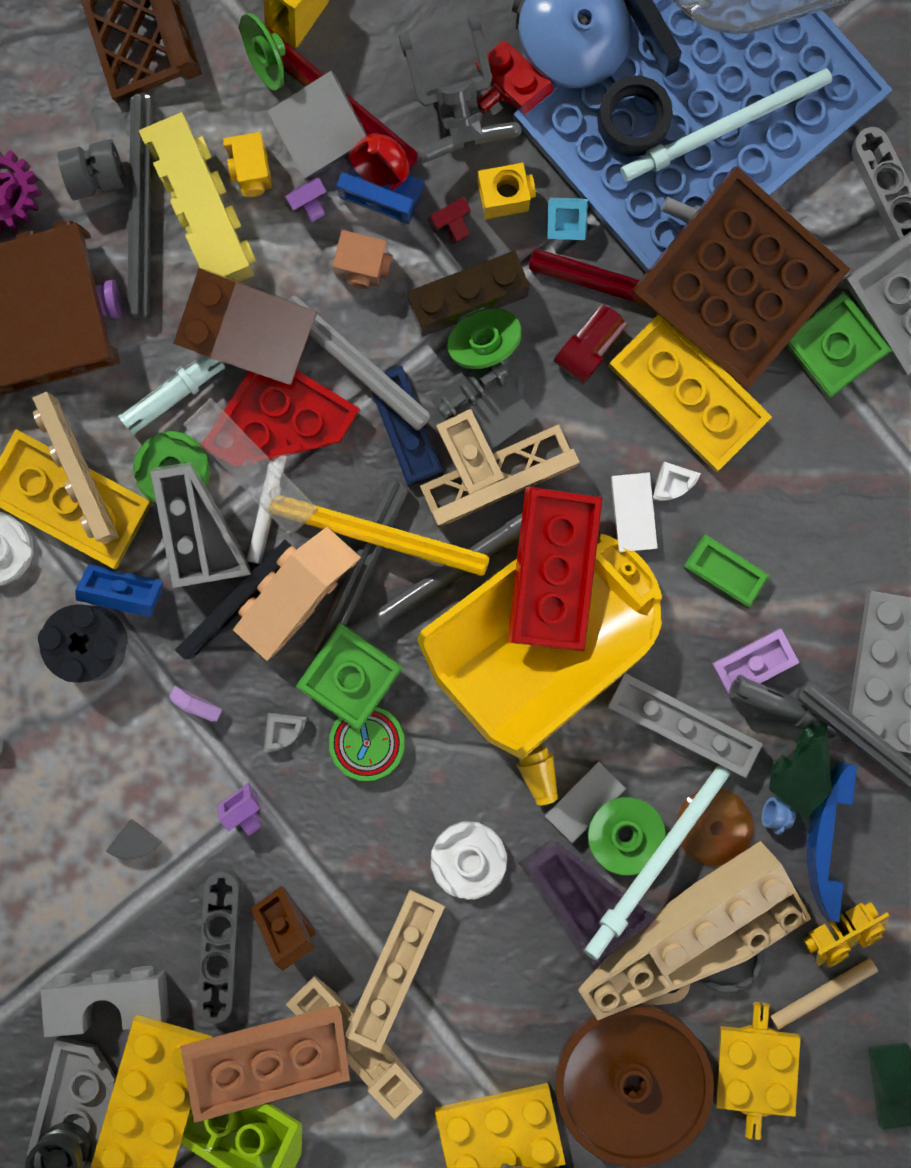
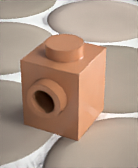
(362, 259)

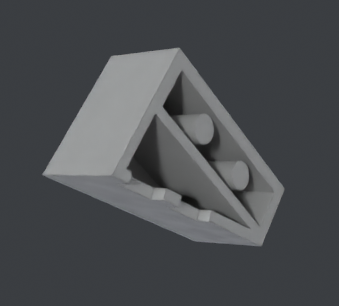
(193, 529)

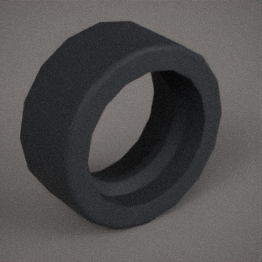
(644, 88)

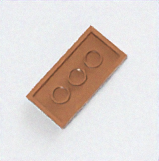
(265, 1063)

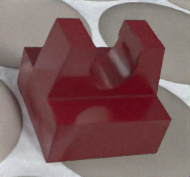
(452, 220)

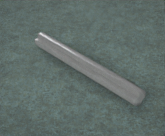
(367, 372)

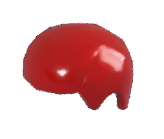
(380, 161)

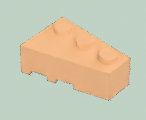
(293, 592)

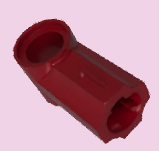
(584, 352)

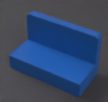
(396, 204)

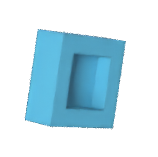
(567, 218)

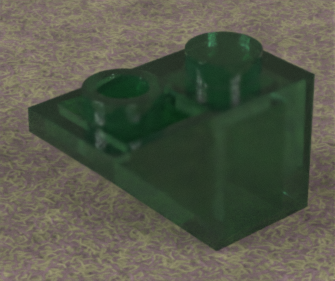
(806, 774)

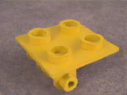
(866, 933)

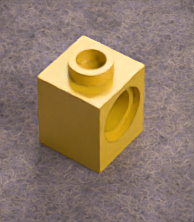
(496, 205)

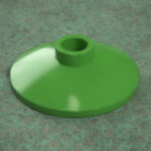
(263, 50)
(484, 338)
(630, 855)

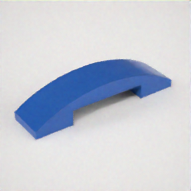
(828, 889)

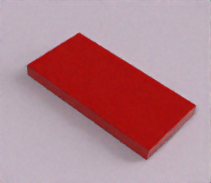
(554, 569)

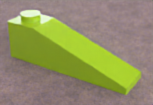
(247, 1138)

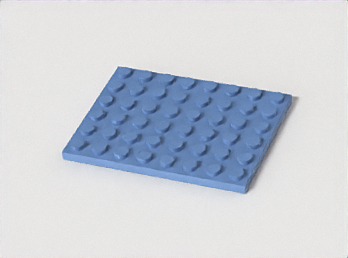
(713, 80)

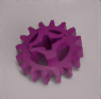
(16, 191)

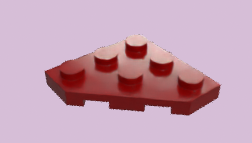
(290, 417)

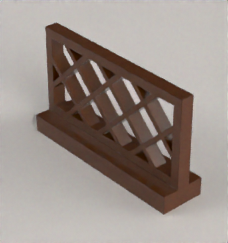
(170, 29)

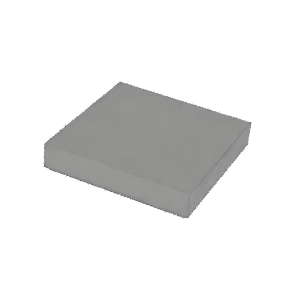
(317, 125)

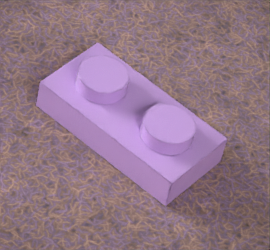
(756, 660)

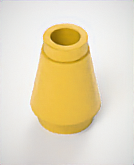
(539, 775)

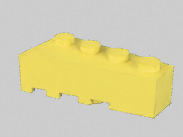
(198, 198)

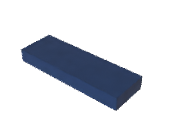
(411, 446)

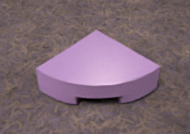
(194, 704)

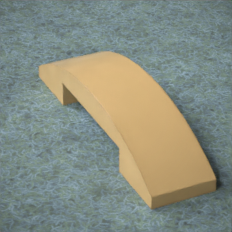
(383, 1072)

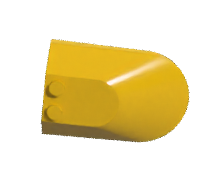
(528, 691)

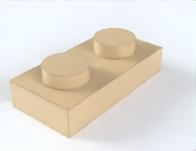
(469, 451)

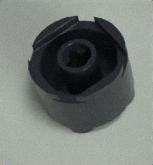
(62, 636)

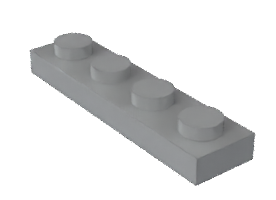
(684, 725)

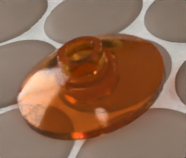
(736, 831)

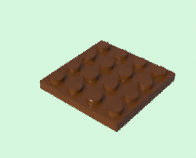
(741, 278)

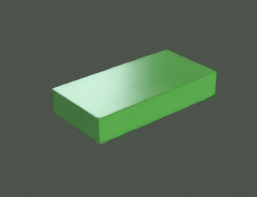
(726, 571)

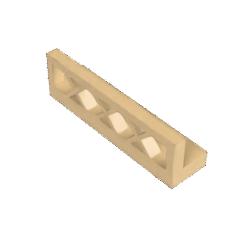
(509, 485)

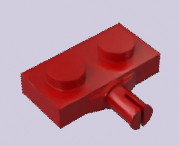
(513, 80)

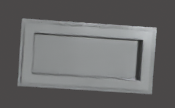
(578, 805)

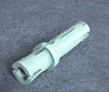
(170, 392)

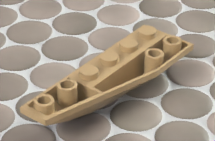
(700, 933)

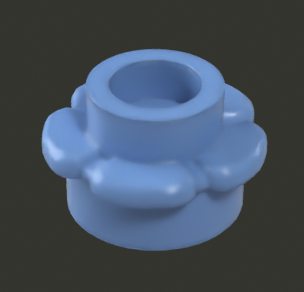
(777, 815)

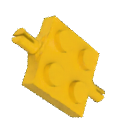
(757, 1071)

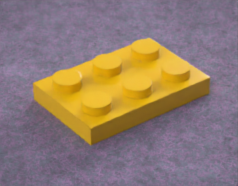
(501, 1129)

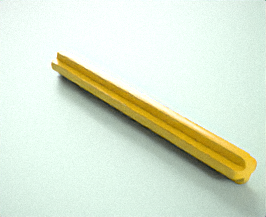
(400, 540)

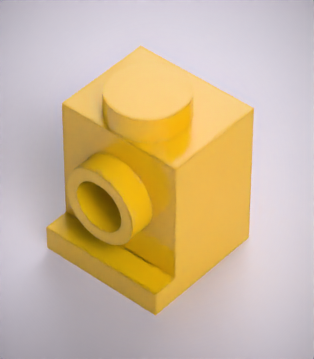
(248, 163)

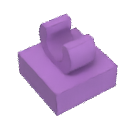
(306, 197)
(240, 809)

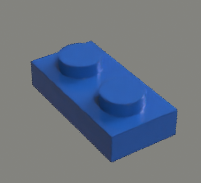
(119, 590)

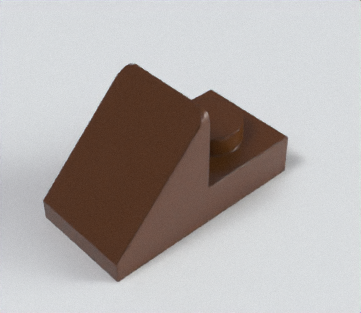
(283, 928)

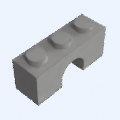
(69, 999)

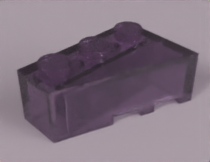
(578, 896)

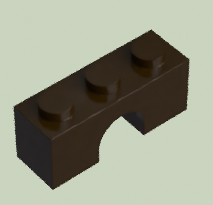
(480, 286)

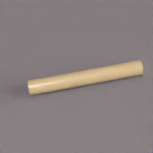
(824, 993)

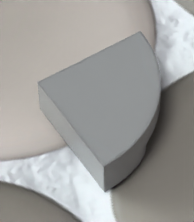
(282, 730)

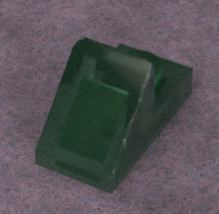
(891, 1084)

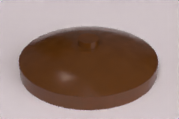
(634, 1086)

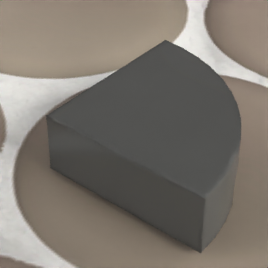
(133, 842)

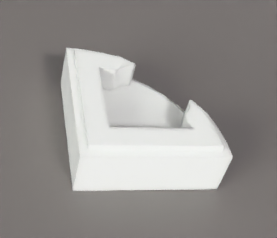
(673, 482)

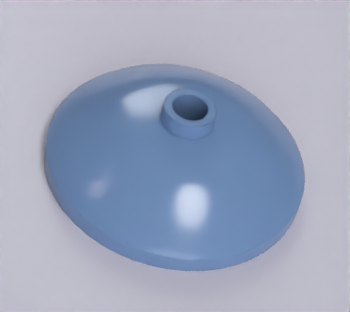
(570, 51)

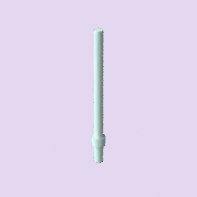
(660, 156)
(615, 920)

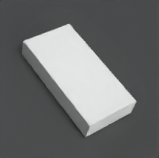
(634, 512)

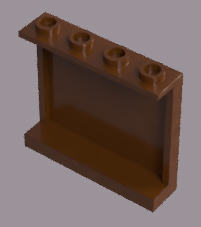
(49, 309)

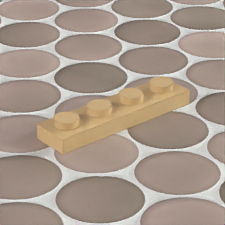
(80, 482)
(394, 971)

